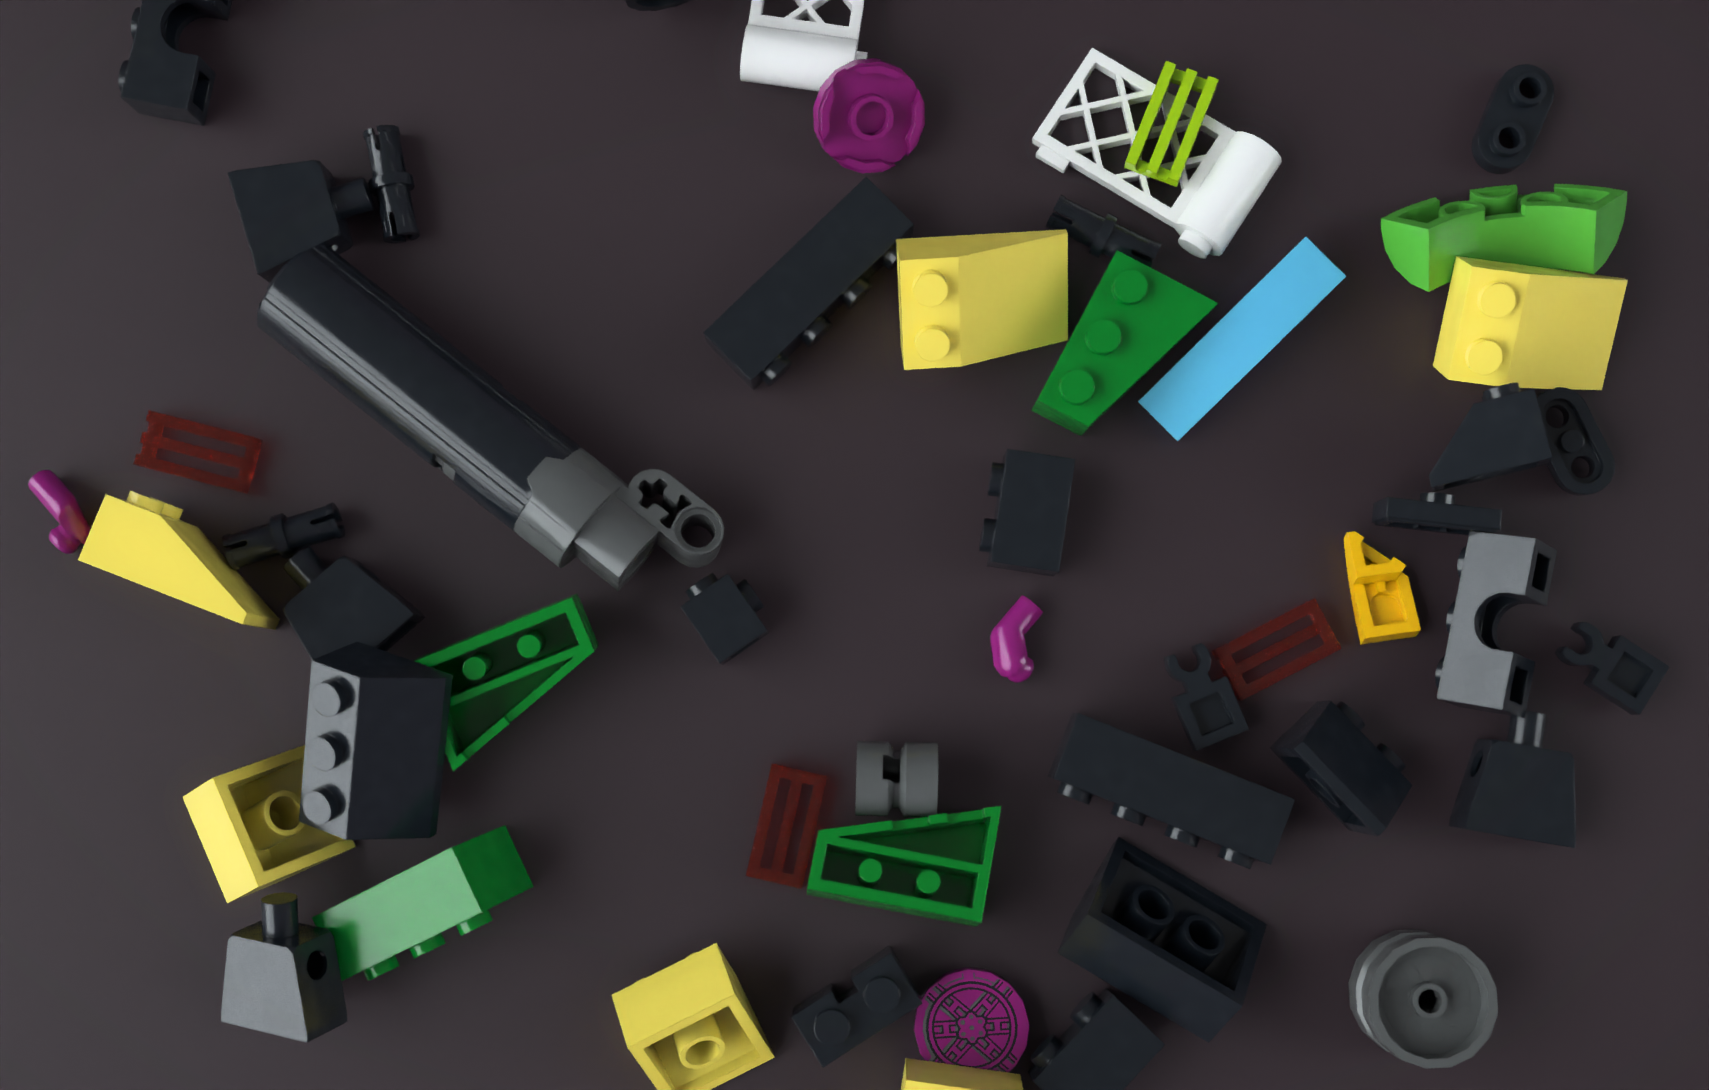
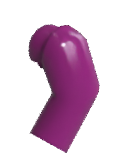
(63, 506)
(1009, 643)

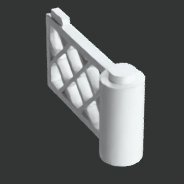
(796, 50)
(1215, 196)

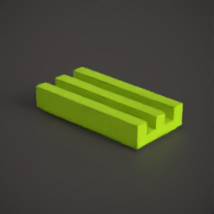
(1187, 82)

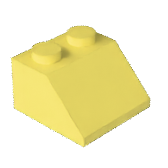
(254, 826)
(692, 1024)

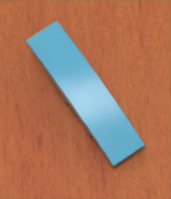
(1242, 338)

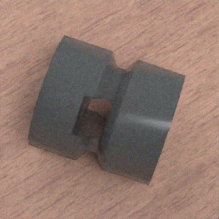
(918, 779)

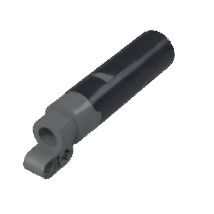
(474, 426)

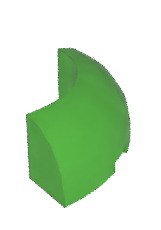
(1552, 230)

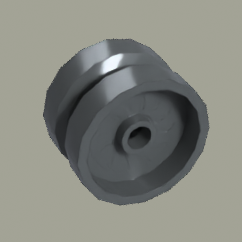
(1457, 1004)

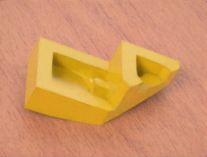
(1379, 593)

